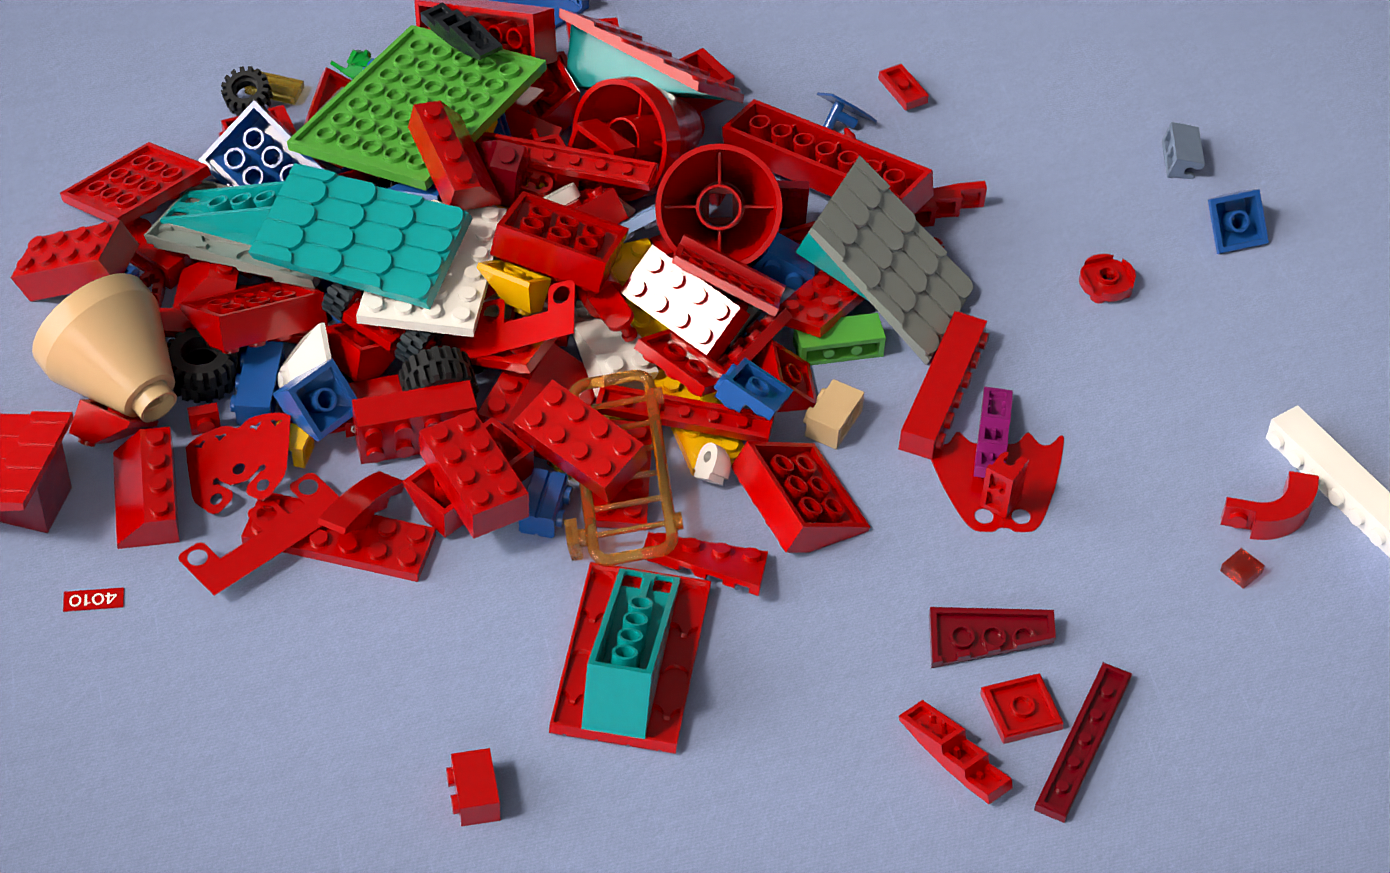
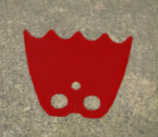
(956, 470)

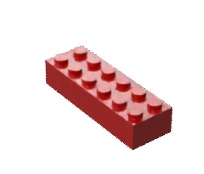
(516, 26)

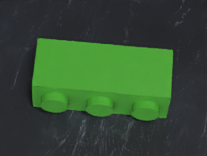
(847, 340)

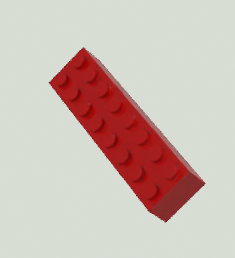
(821, 155)

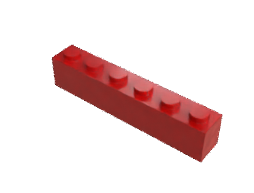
(943, 385)

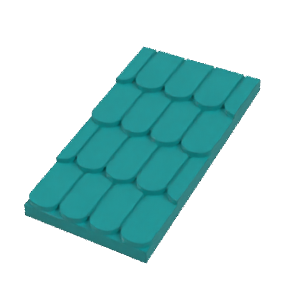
(361, 235)

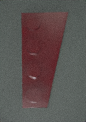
(984, 632)

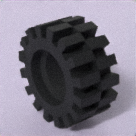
(241, 80)

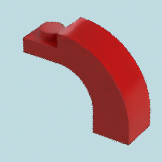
(1277, 517)

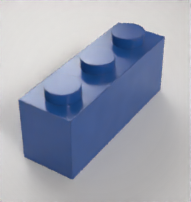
(257, 381)

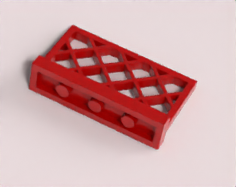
(728, 274)

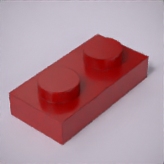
(903, 87)

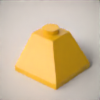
(516, 285)

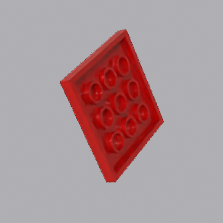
(135, 184)

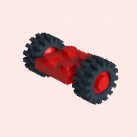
(343, 304)

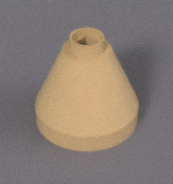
(110, 347)

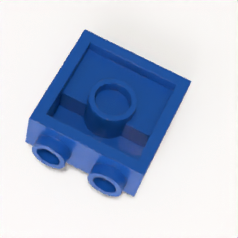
(753, 387)

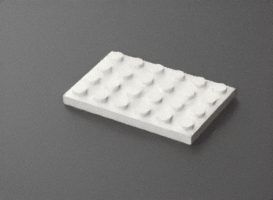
(460, 295)

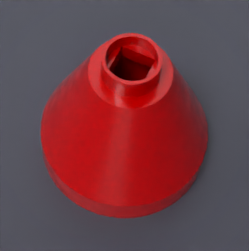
(646, 117)
(720, 169)

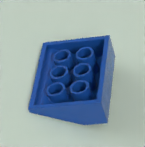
(254, 150)

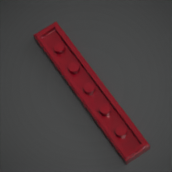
(1083, 742)

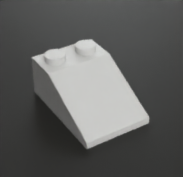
(608, 353)

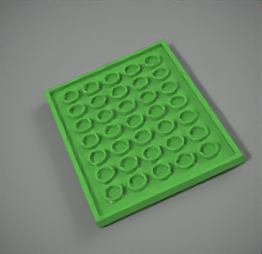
(371, 115)

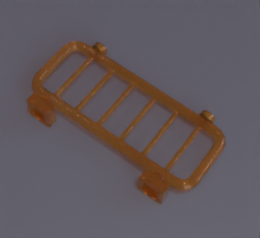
(673, 521)

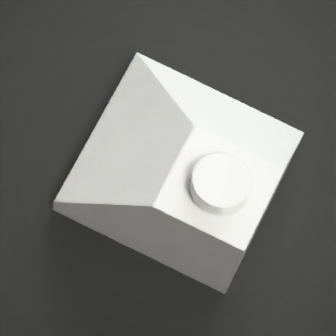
(308, 353)

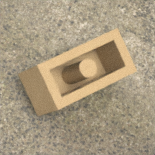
(833, 413)

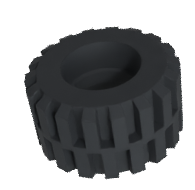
(437, 367)
(196, 380)

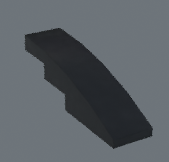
(460, 32)

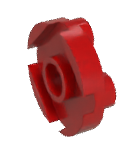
(1101, 289)

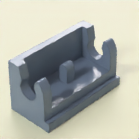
(1182, 150)

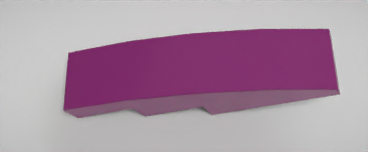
(993, 428)

